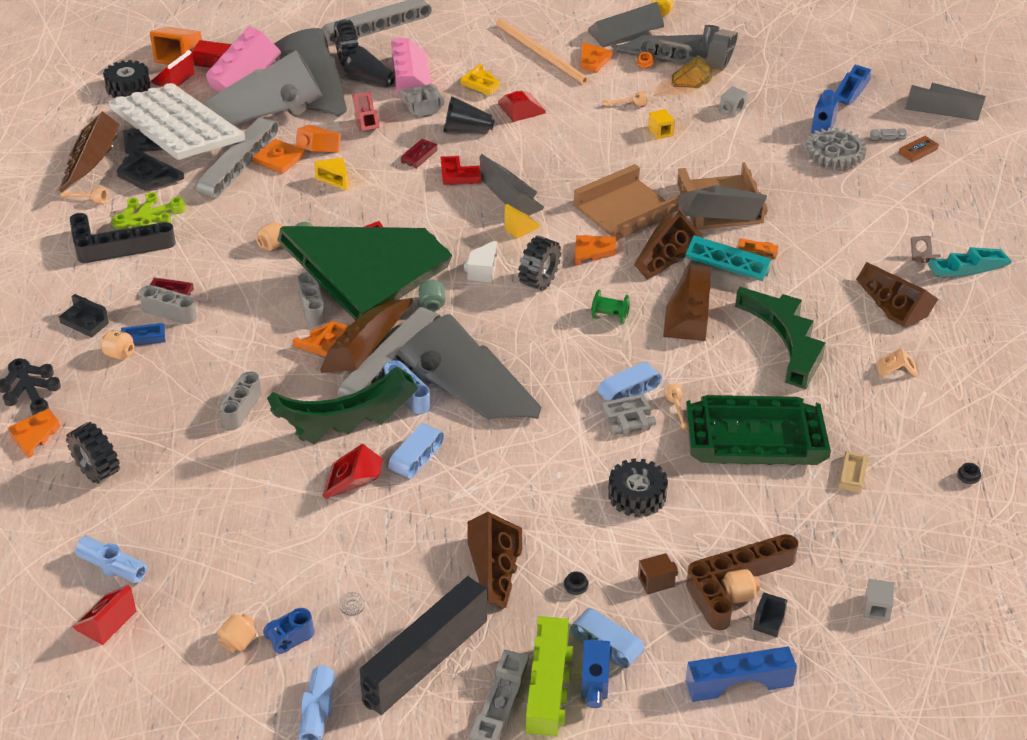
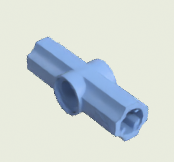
(111, 559)
(317, 703)

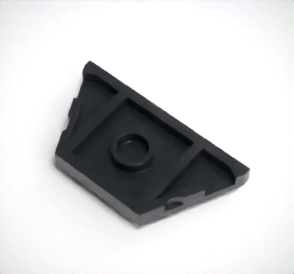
(147, 171)

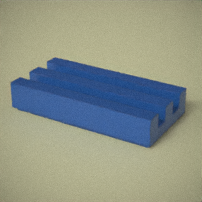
(146, 333)

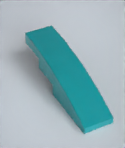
(973, 262)

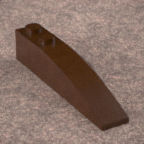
(89, 149)
(689, 305)
(363, 336)

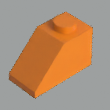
(317, 139)

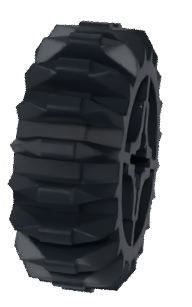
(345, 39)

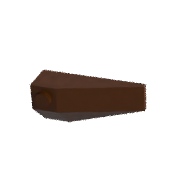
(666, 245)
(898, 298)
(494, 551)

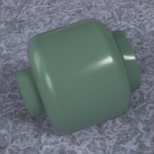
(432, 295)

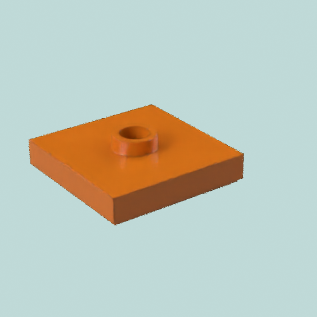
(278, 156)

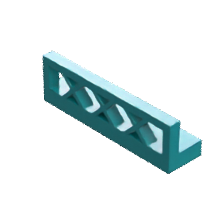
(728, 258)

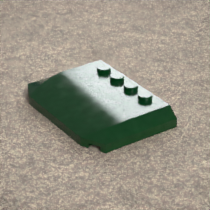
(757, 430)

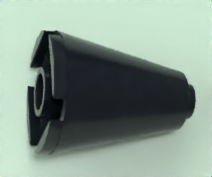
(366, 68)
(466, 118)

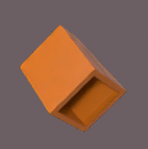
(172, 42)

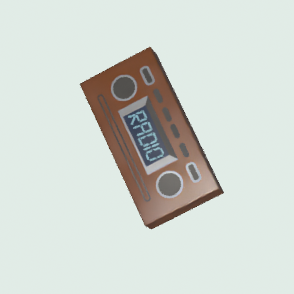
(918, 148)

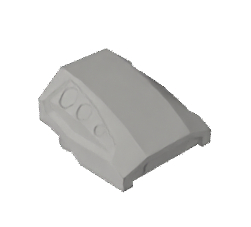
(422, 99)

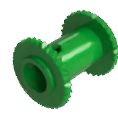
(610, 306)

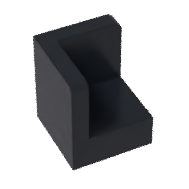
(770, 614)

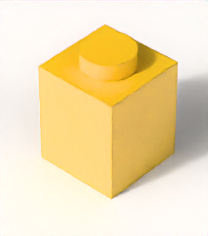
(661, 124)

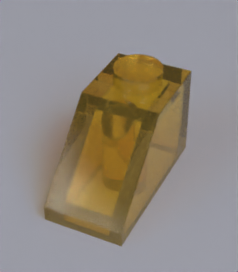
(692, 74)

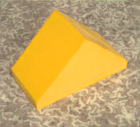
(332, 172)
(518, 223)

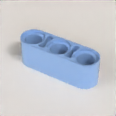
(630, 382)
(420, 400)
(416, 451)
(623, 644)

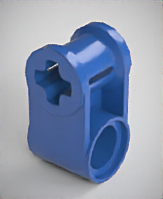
(290, 630)

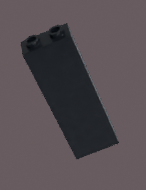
(423, 645)

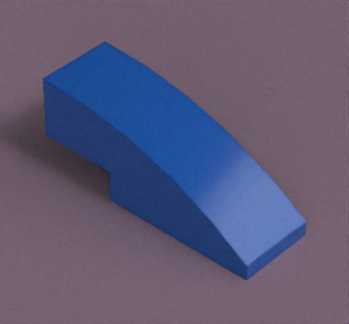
(853, 84)

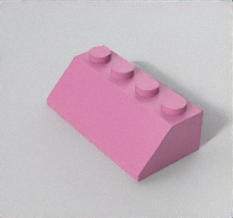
(248, 53)
(409, 64)

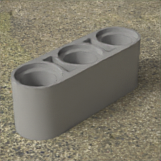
(311, 299)
(168, 304)
(240, 400)

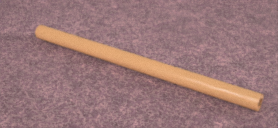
(542, 51)

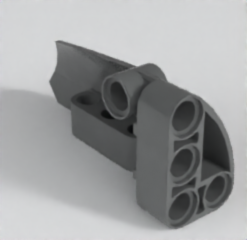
(712, 46)

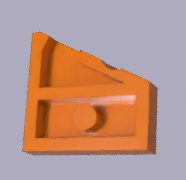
(594, 57)
(594, 247)
(764, 249)
(321, 338)
(34, 431)

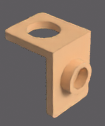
(894, 361)

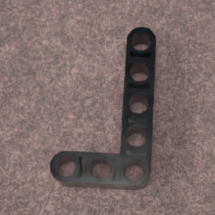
(118, 242)

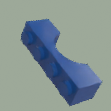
(712, 676)

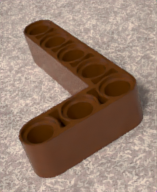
(759, 558)

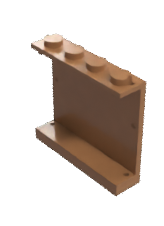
(740, 182)
(622, 203)

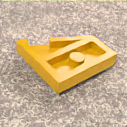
(480, 80)

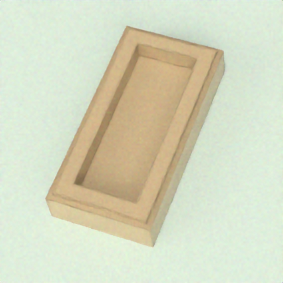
(853, 472)

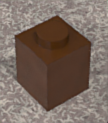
(657, 573)

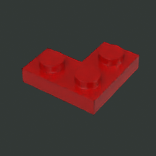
(455, 174)

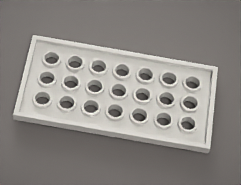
(176, 121)

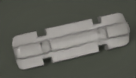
(888, 134)

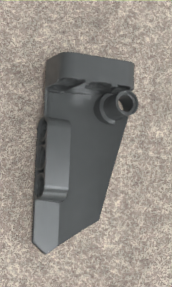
(315, 52)
(471, 373)

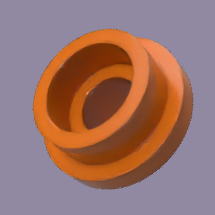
(645, 60)

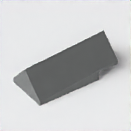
(627, 25)
(945, 101)
(508, 187)
(722, 203)

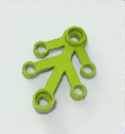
(146, 213)

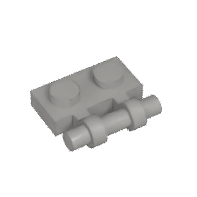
(625, 409)

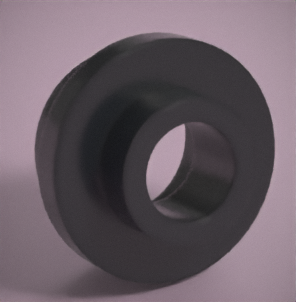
(969, 473)
(576, 583)

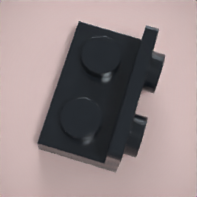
(135, 138)
(85, 316)

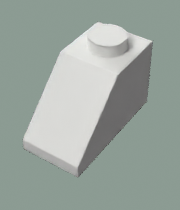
(482, 263)

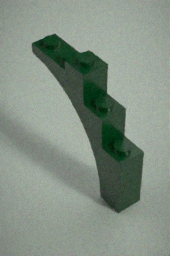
(795, 331)
(345, 413)

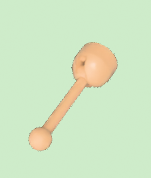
(639, 99)
(98, 195)
(675, 398)

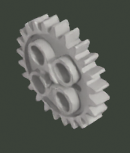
(835, 148)

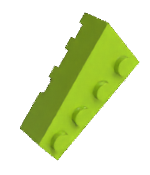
(548, 677)

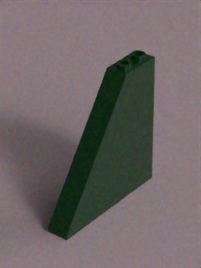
(366, 263)

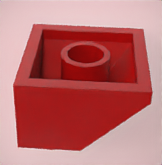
(520, 105)
(353, 471)

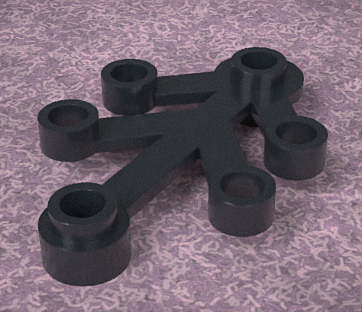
(20, 369)

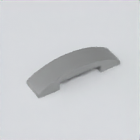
(501, 697)

